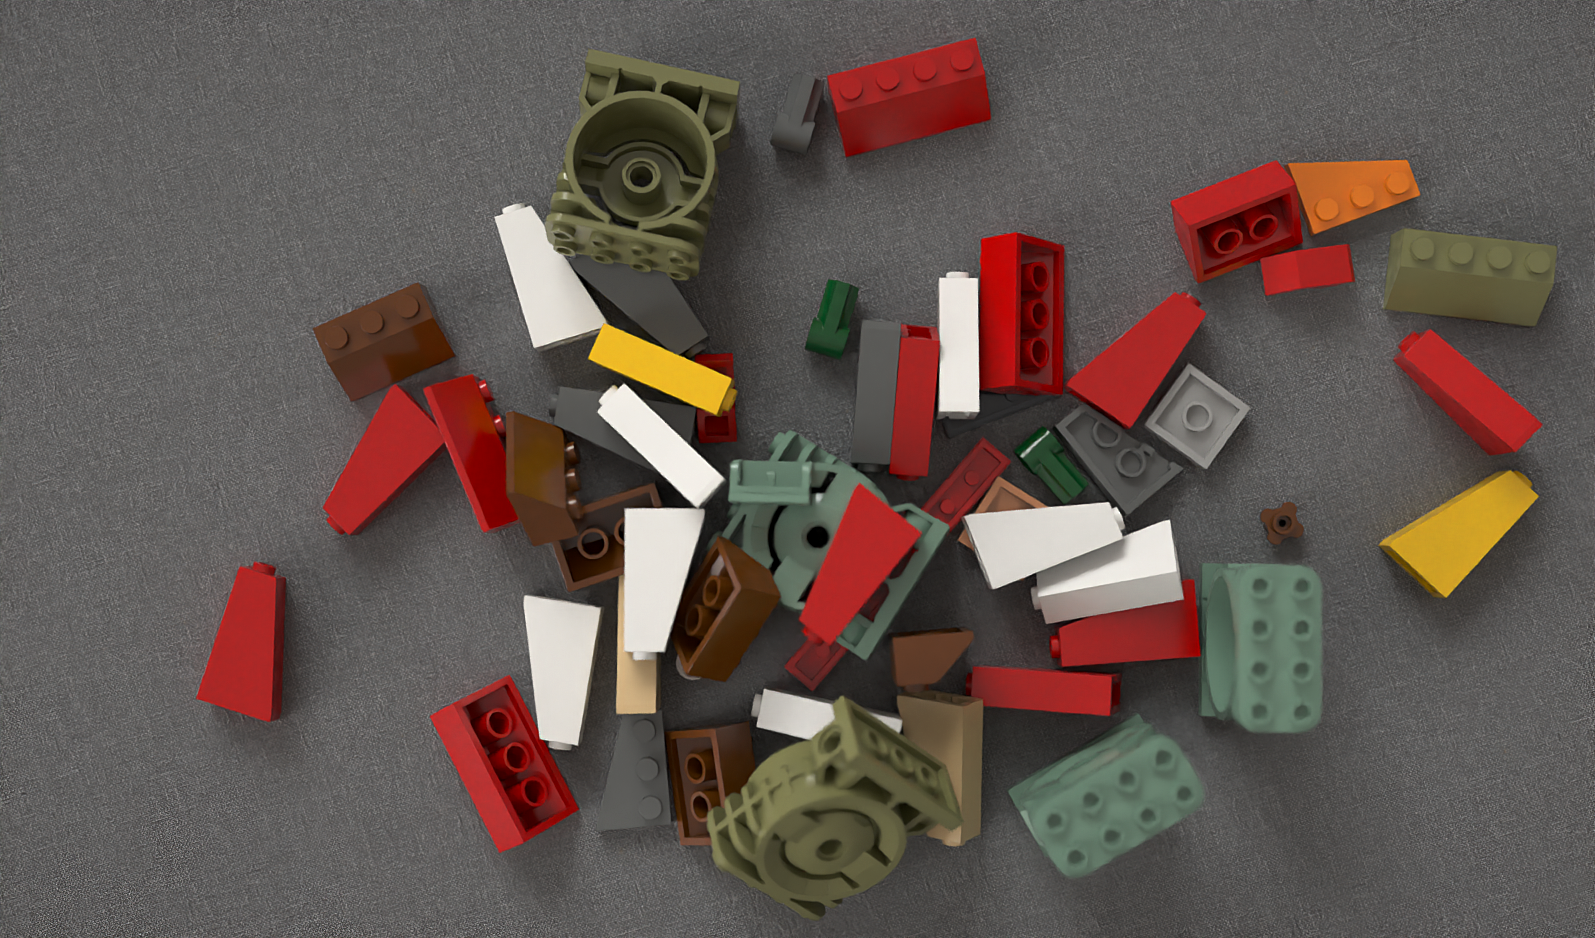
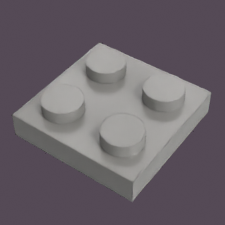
(1196, 416)

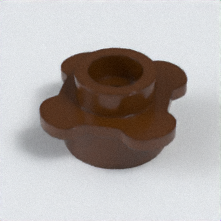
(1271, 523)

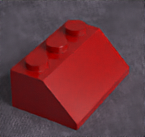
(1238, 221)

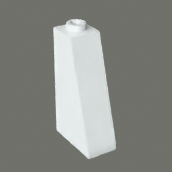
(548, 288)
(958, 347)
(660, 445)
(1031, 540)
(657, 565)
(1113, 578)
(562, 660)
(803, 714)

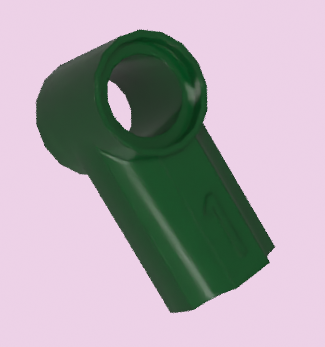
(830, 328)
(1045, 458)

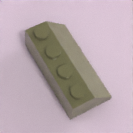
(1468, 277)

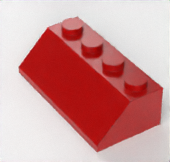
(909, 97)
(1021, 315)
(476, 446)
(504, 763)

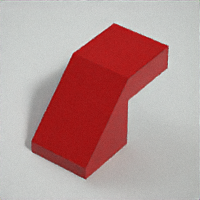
(1307, 269)
(711, 427)

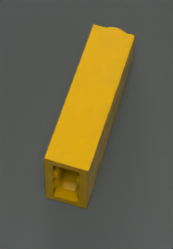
(663, 371)
(1459, 533)

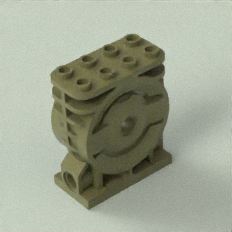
(639, 112)
(831, 812)

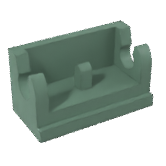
(770, 482)

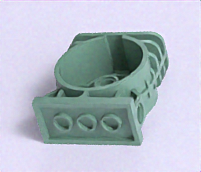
(802, 563)
(1260, 645)
(1107, 796)

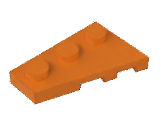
(1347, 191)

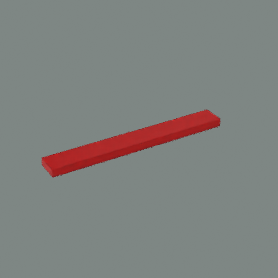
(947, 504)

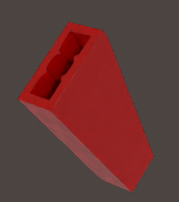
(1134, 365)
(1466, 393)
(914, 402)
(387, 460)
(859, 560)
(1131, 634)
(249, 647)
(1046, 689)

